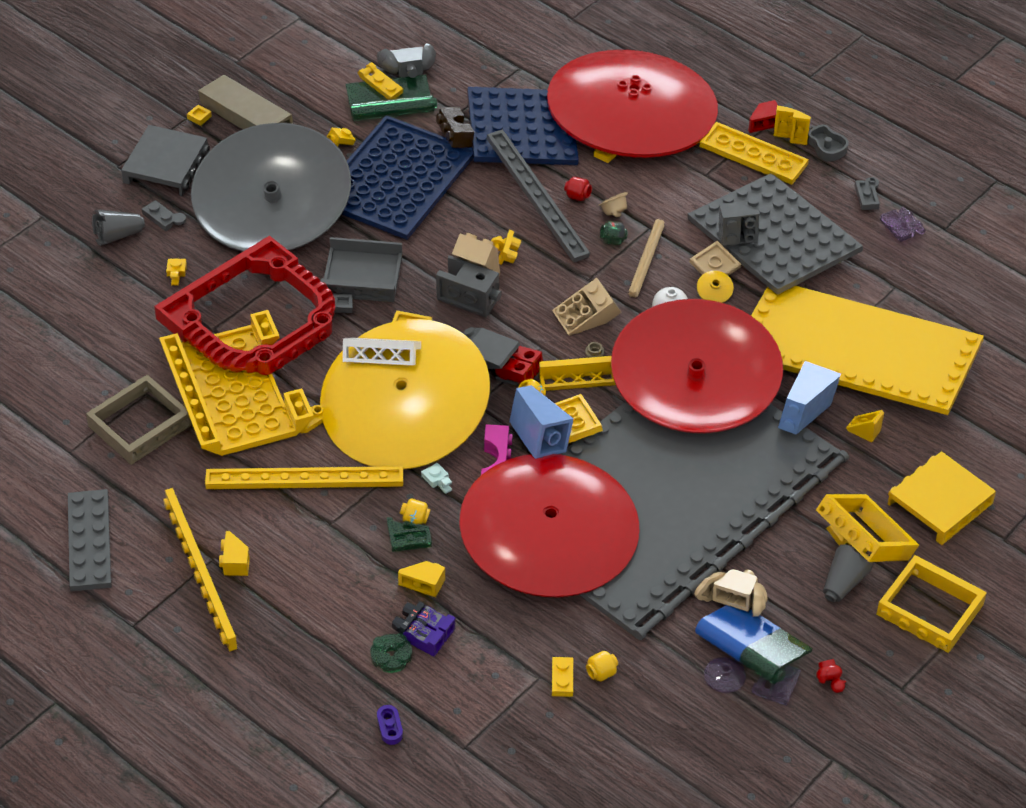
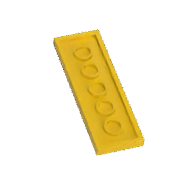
(754, 153)

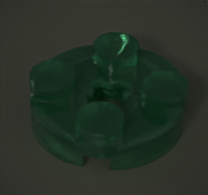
(391, 642)

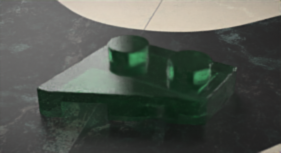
(408, 535)

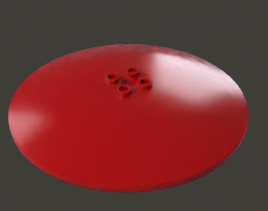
(632, 103)

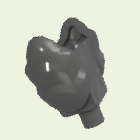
(407, 61)

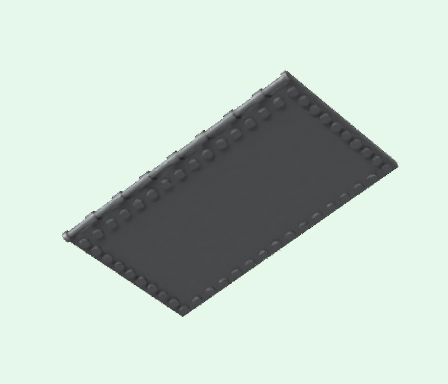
(695, 500)

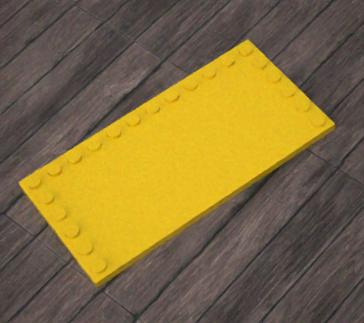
(870, 346)

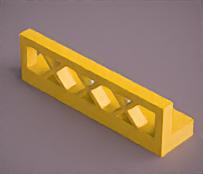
(576, 369)

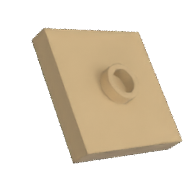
(715, 259)

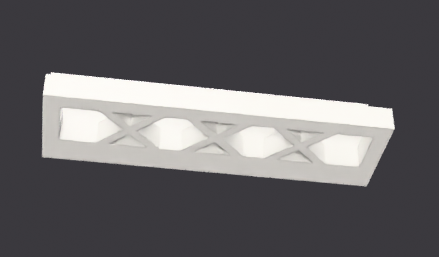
(380, 343)

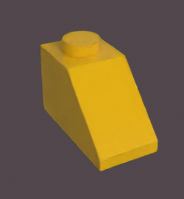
(423, 577)

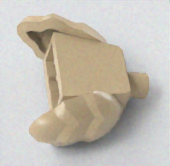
(735, 590)

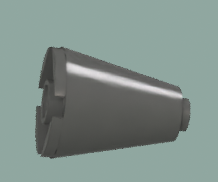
(115, 225)
(845, 573)

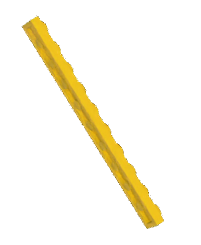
(304, 477)
(201, 573)

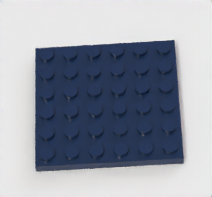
(526, 122)

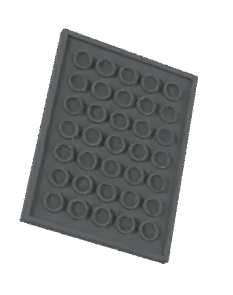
(792, 235)

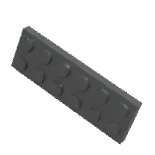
(89, 540)

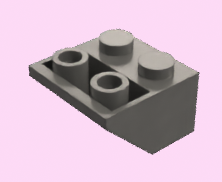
(738, 224)

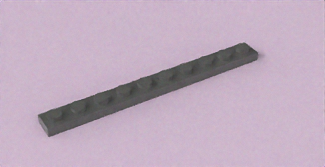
(538, 196)

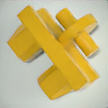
(503, 246)

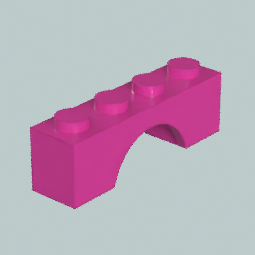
(496, 443)

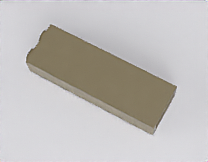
(240, 104)

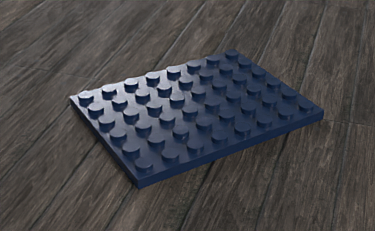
(401, 176)

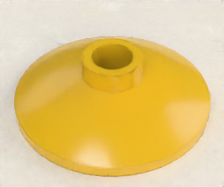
(715, 293)

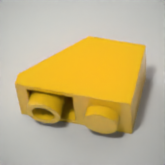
(235, 556)

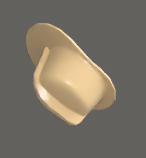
(615, 205)

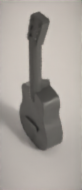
(827, 143)

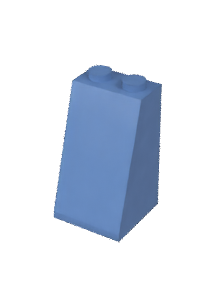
(809, 397)
(540, 422)

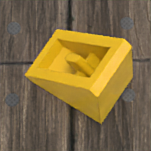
(867, 425)

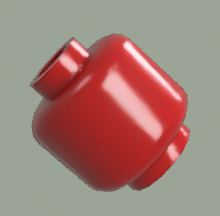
(578, 188)

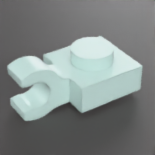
(437, 476)

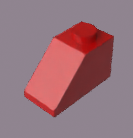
(763, 117)

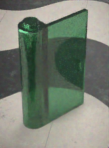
(370, 104)

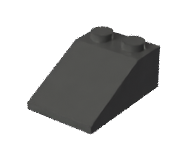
(494, 347)

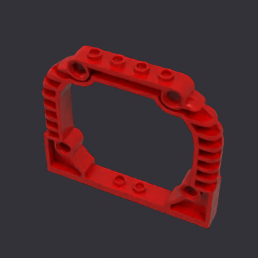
(264, 257)

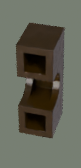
(451, 124)

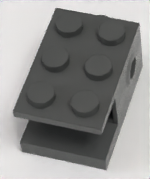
(468, 286)

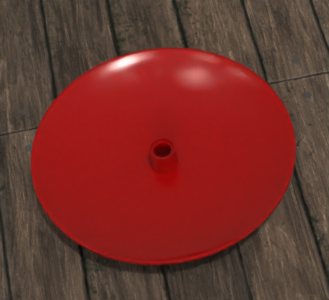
(697, 366)
(549, 525)

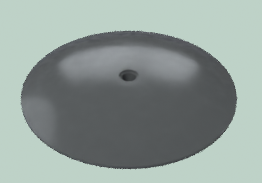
(271, 183)

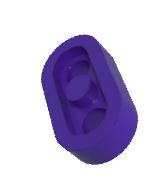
(389, 726)

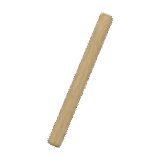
(646, 258)

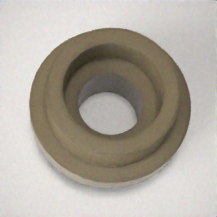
(594, 349)

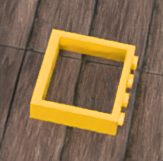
(897, 544)
(943, 580)

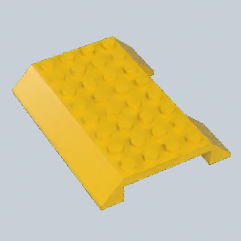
(235, 408)

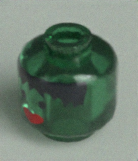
(613, 233)

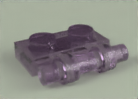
(899, 225)

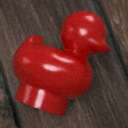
(830, 671)

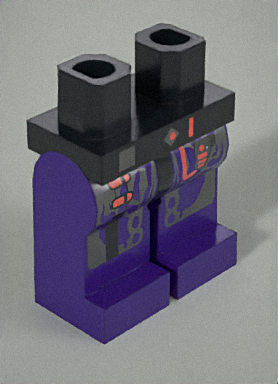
(424, 627)

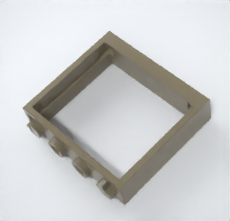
(150, 440)

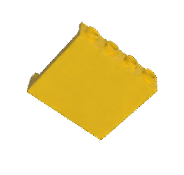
(943, 496)

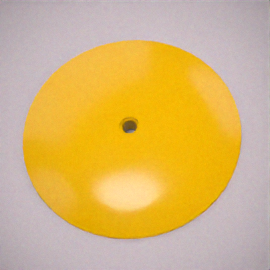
(410, 426)

